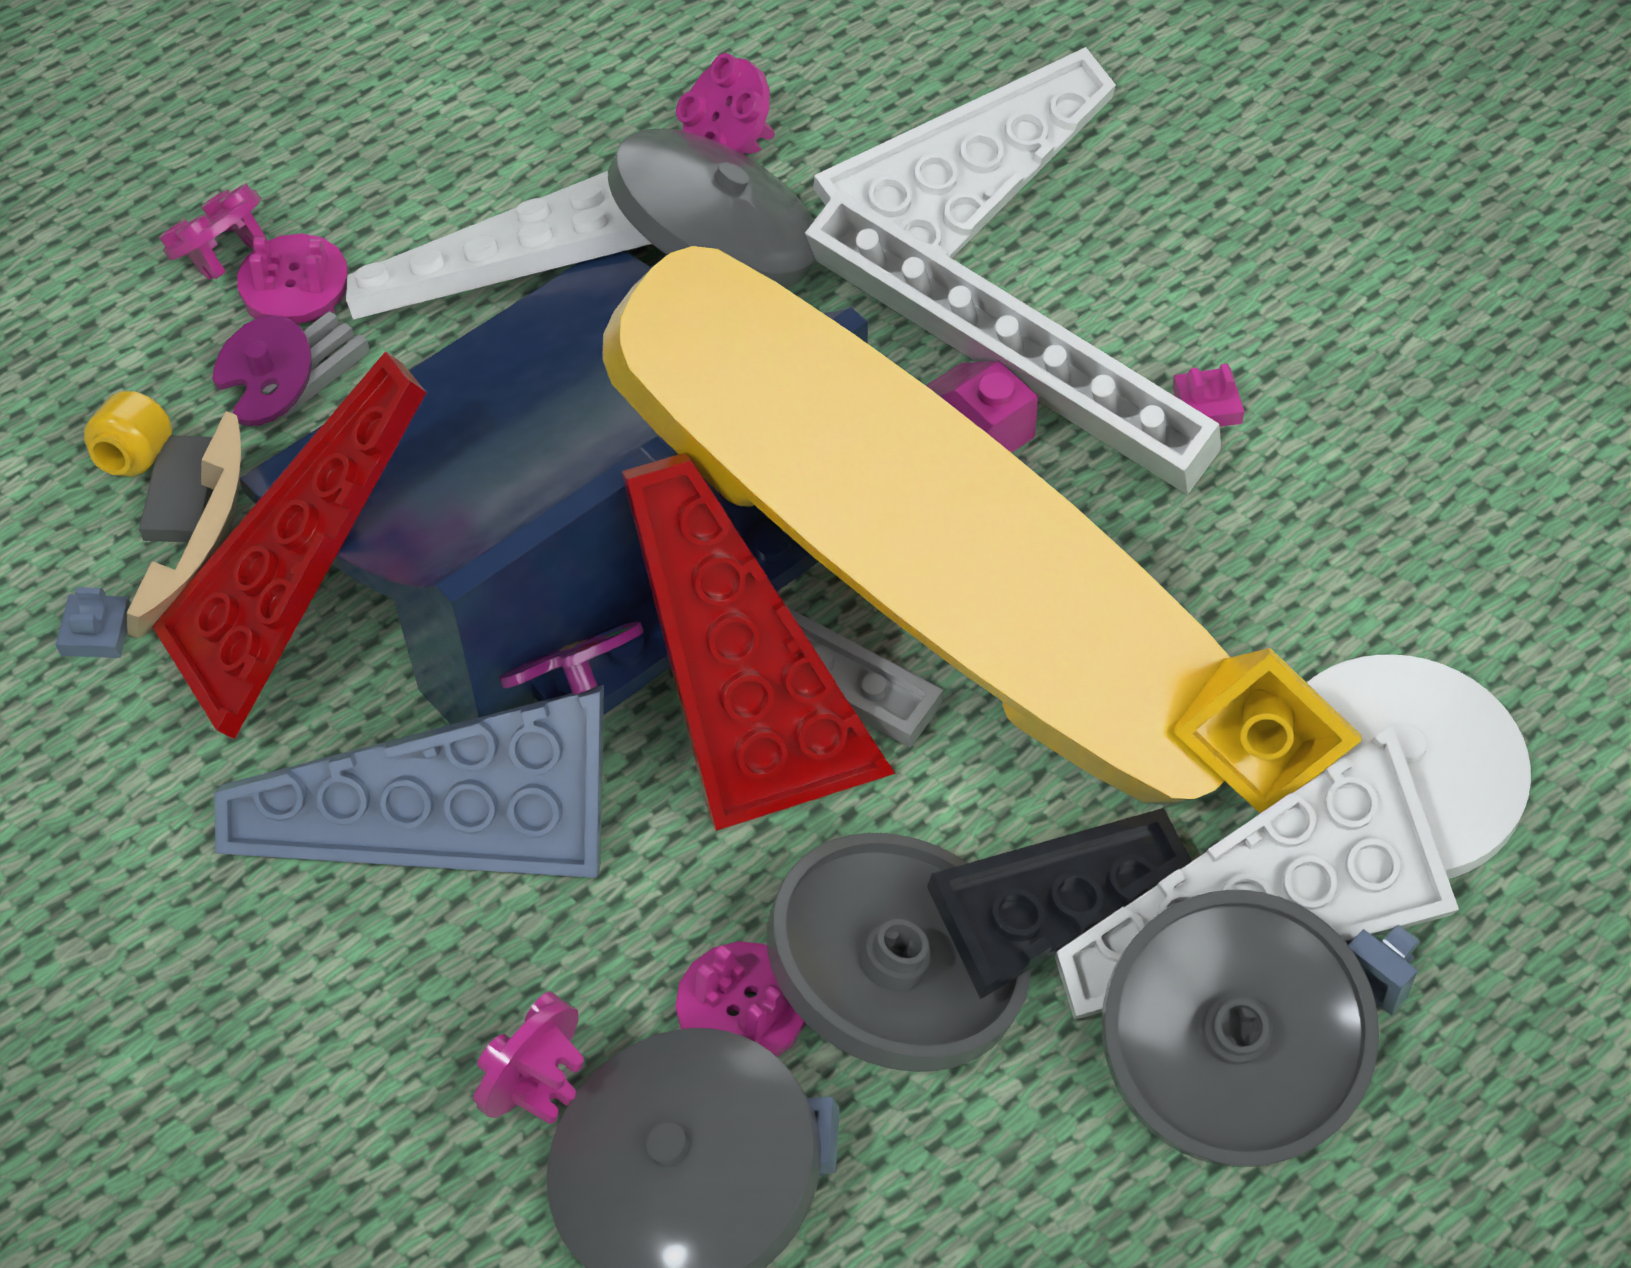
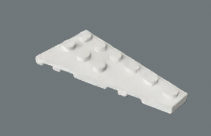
(526, 240)

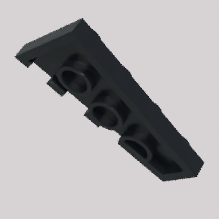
(1039, 898)

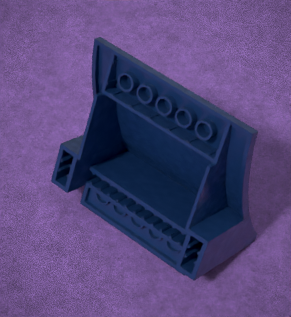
(512, 508)

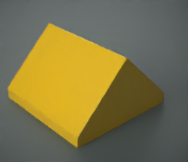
(1264, 728)

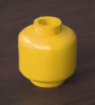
(127, 434)

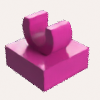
(1211, 393)

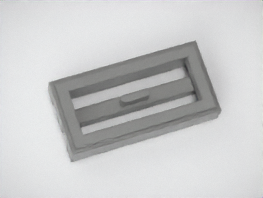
(323, 338)

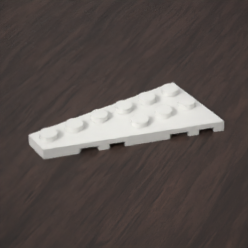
(972, 161)
(1339, 846)

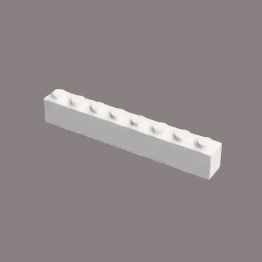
(995, 326)

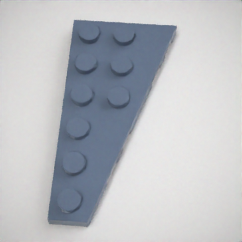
(469, 795)

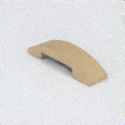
(162, 584)

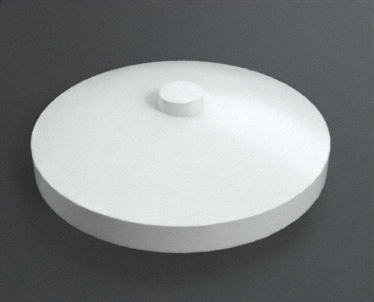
(1456, 743)

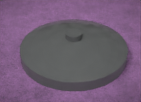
(707, 195)
(874, 961)
(1240, 1028)
(684, 1156)

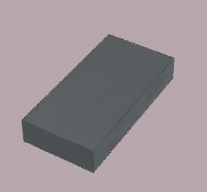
(175, 491)

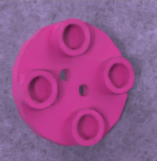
(728, 104)
(223, 213)
(314, 285)
(720, 984)
(525, 1066)

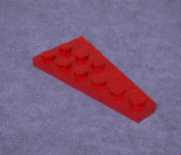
(260, 581)
(749, 683)

